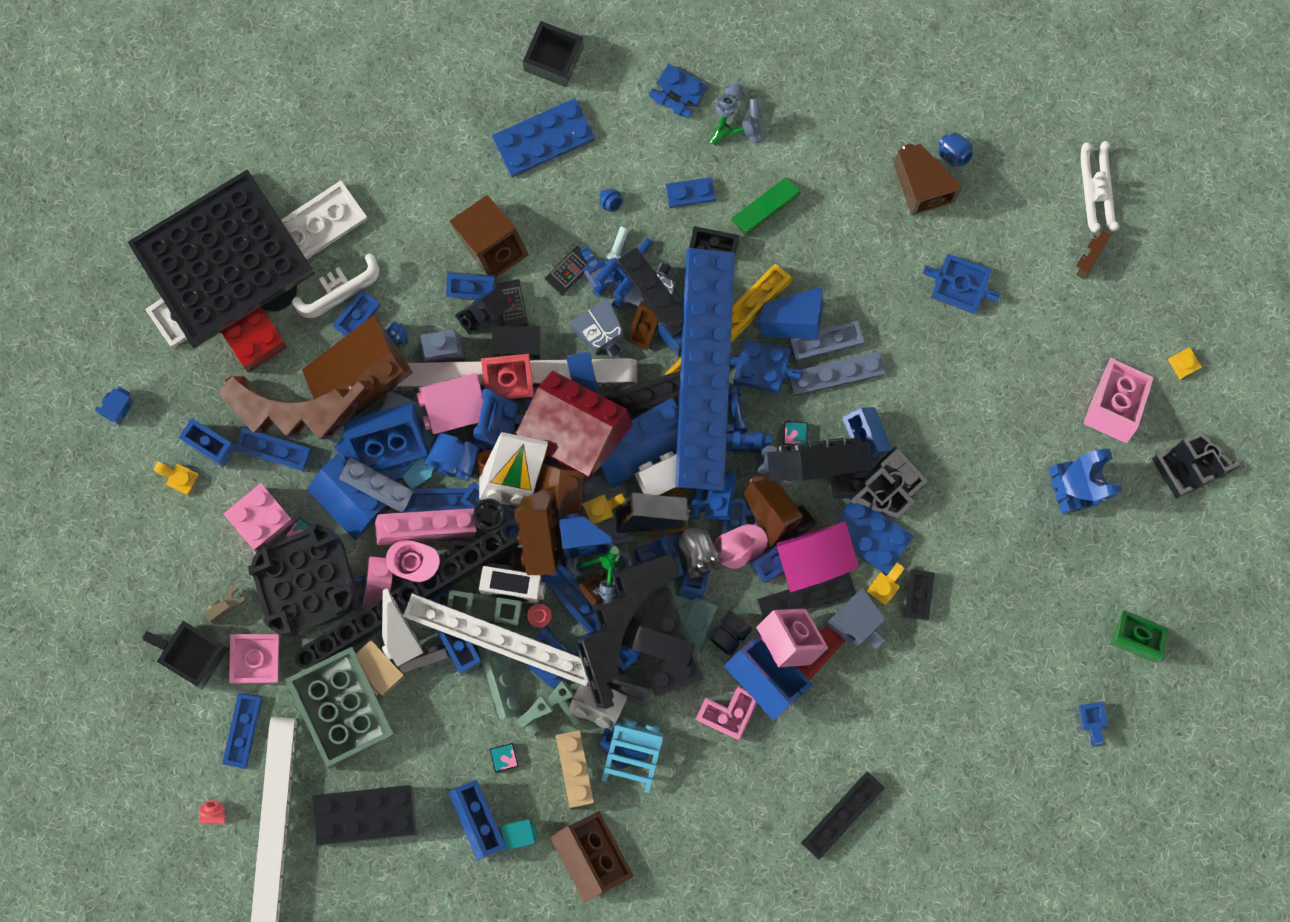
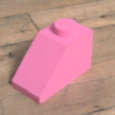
(377, 579)

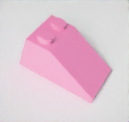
(1119, 401)

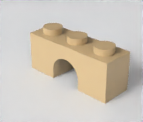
(574, 769)

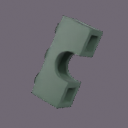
(486, 607)

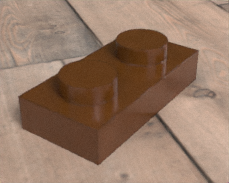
(1096, 246)
(643, 326)

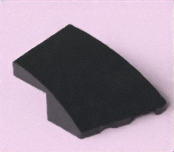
(1195, 466)
(890, 485)

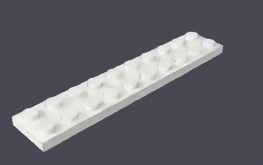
(311, 227)

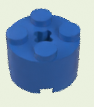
(452, 456)

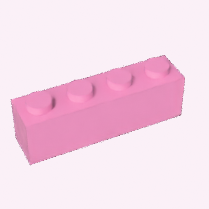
(425, 526)

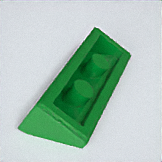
(766, 206)

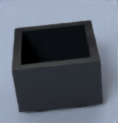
(553, 54)
(192, 655)

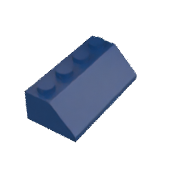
(646, 441)

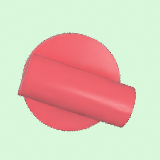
(539, 615)
(212, 813)

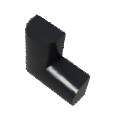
(713, 240)

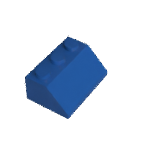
(386, 437)
(345, 503)
(582, 537)

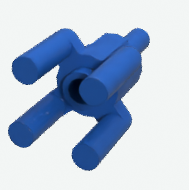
(618, 277)

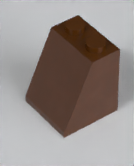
(924, 179)
(489, 237)

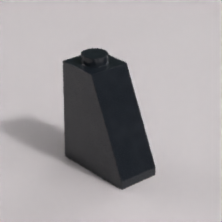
(651, 513)

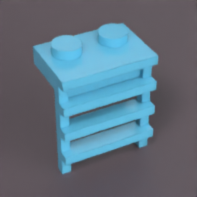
(637, 738)

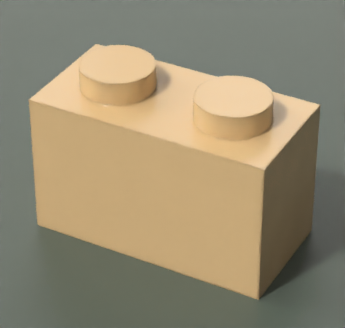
(378, 669)

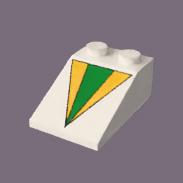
(512, 469)

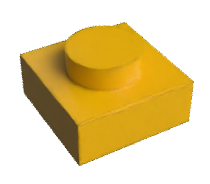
(1184, 363)

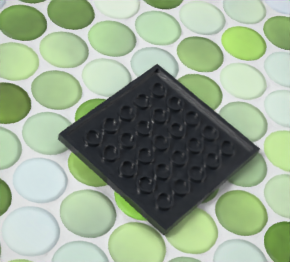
(220, 258)

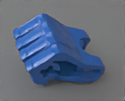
(1082, 482)

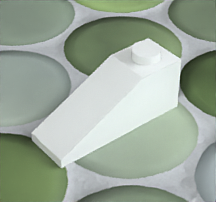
(398, 636)

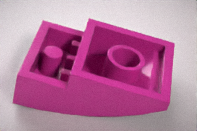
(817, 556)

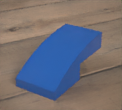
(663, 545)

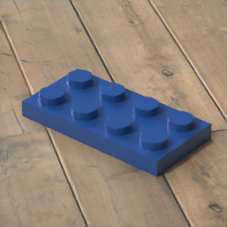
(543, 137)

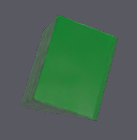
(1140, 637)

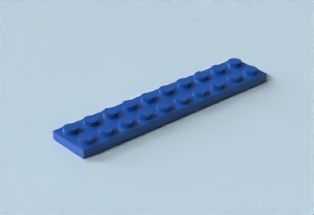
(705, 370)

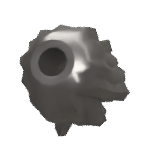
(698, 551)

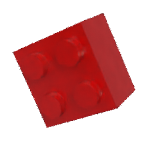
(254, 339)

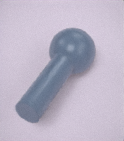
(754, 111)

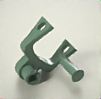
(544, 706)

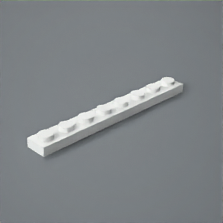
(496, 638)

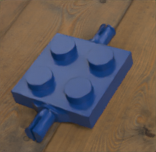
(961, 283)
(763, 366)

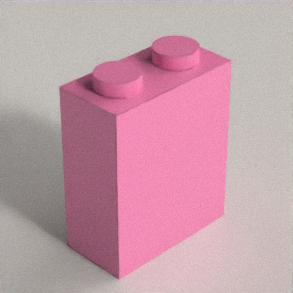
(451, 403)

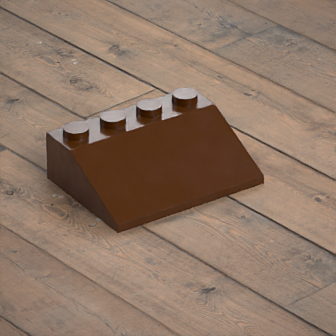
(361, 356)

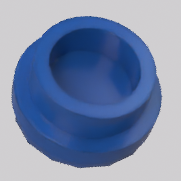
(610, 200)
(397, 333)

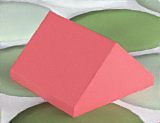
(508, 375)

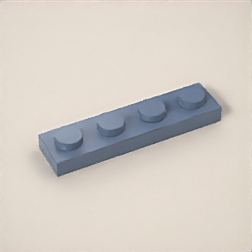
(838, 373)

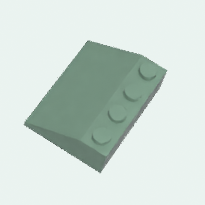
(339, 708)

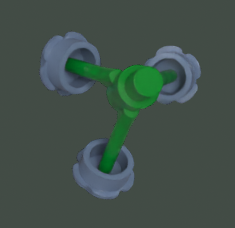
(726, 107)
(610, 560)

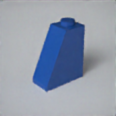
(793, 316)

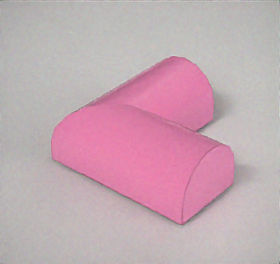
(728, 720)

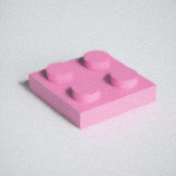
(254, 658)

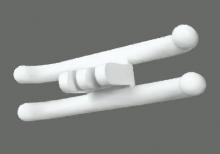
(1098, 188)
(338, 289)

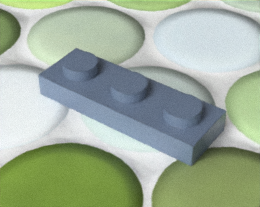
(829, 341)
(376, 485)

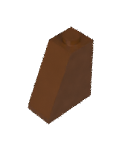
(772, 508)

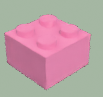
(259, 518)
(792, 637)

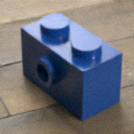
(867, 425)

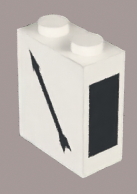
(512, 585)

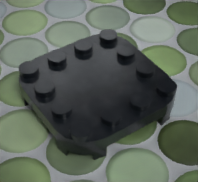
(304, 581)

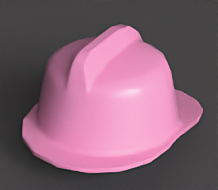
(741, 545)
(412, 560)

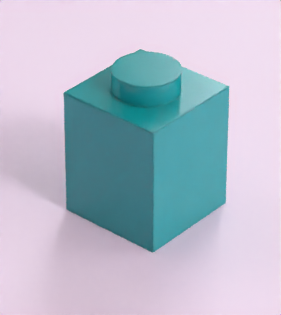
(519, 834)

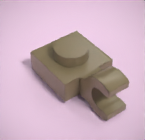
(219, 609)

